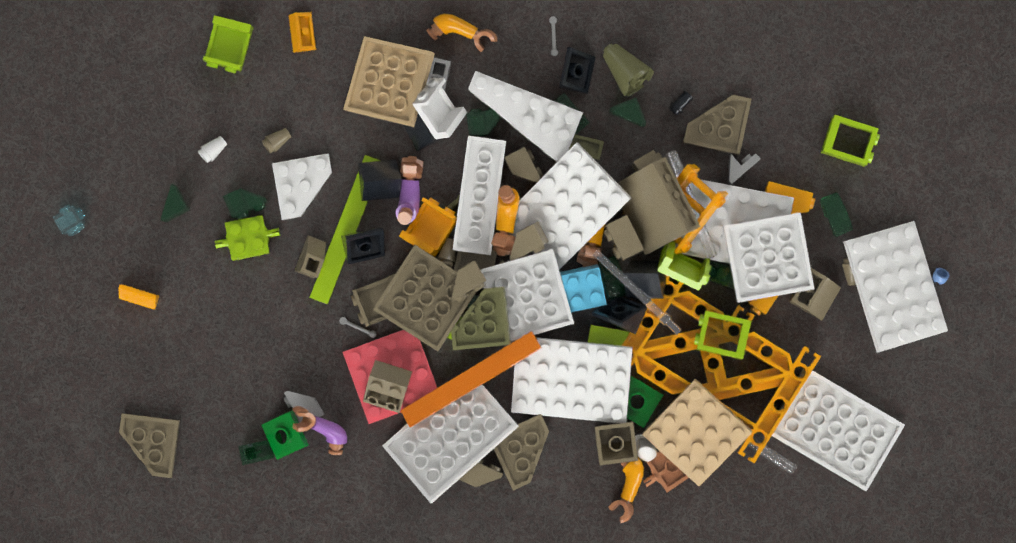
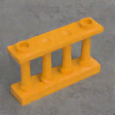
(689, 176)

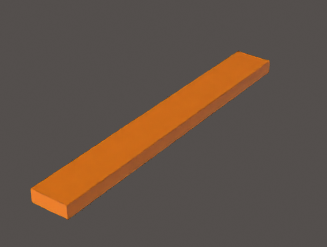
(471, 379)

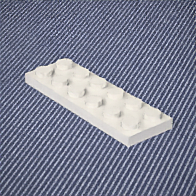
(479, 195)

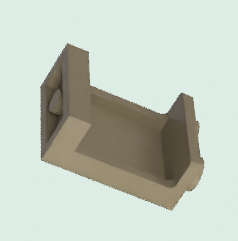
(367, 298)

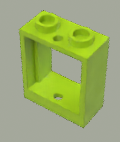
(831, 135)
(703, 321)

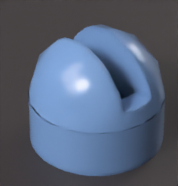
(940, 275)

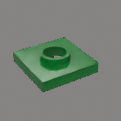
(651, 400)
(295, 440)

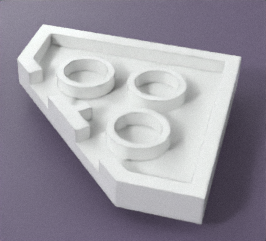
(300, 182)

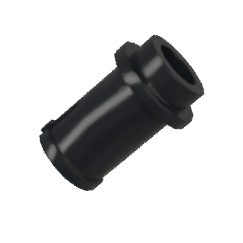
(680, 103)

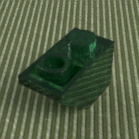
(482, 122)
(242, 201)
(721, 275)

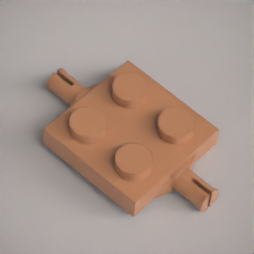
(665, 473)

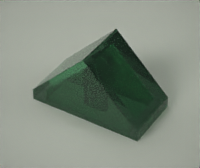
(630, 112)
(174, 205)
(255, 452)

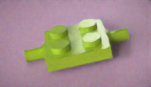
(247, 238)

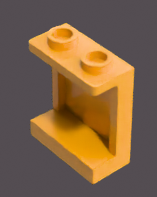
(430, 227)

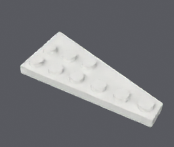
(537, 118)

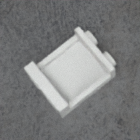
(437, 109)

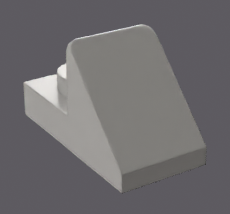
(736, 170)

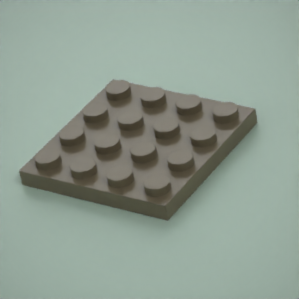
(422, 298)

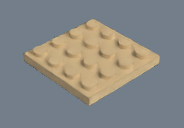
(388, 81)
(697, 432)

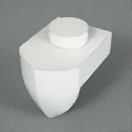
(645, 450)

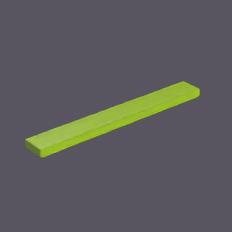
(335, 255)

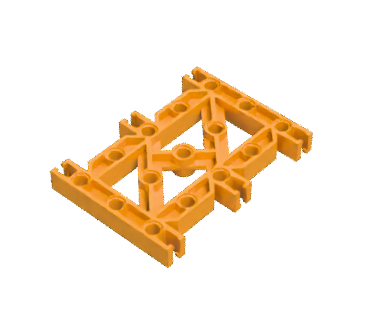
(779, 376)

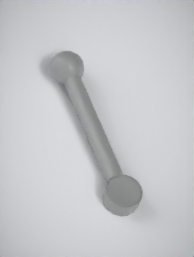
(554, 51)
(343, 321)

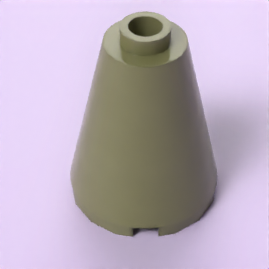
(626, 69)

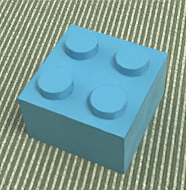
(583, 288)

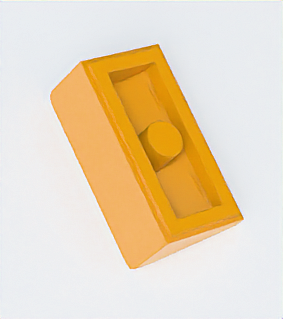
(302, 32)
(138, 296)

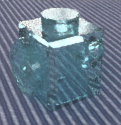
(70, 220)

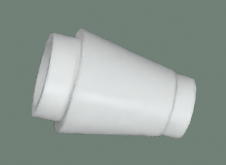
(212, 149)

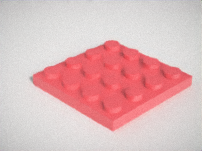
(396, 349)

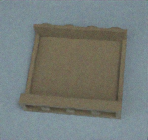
(657, 206)

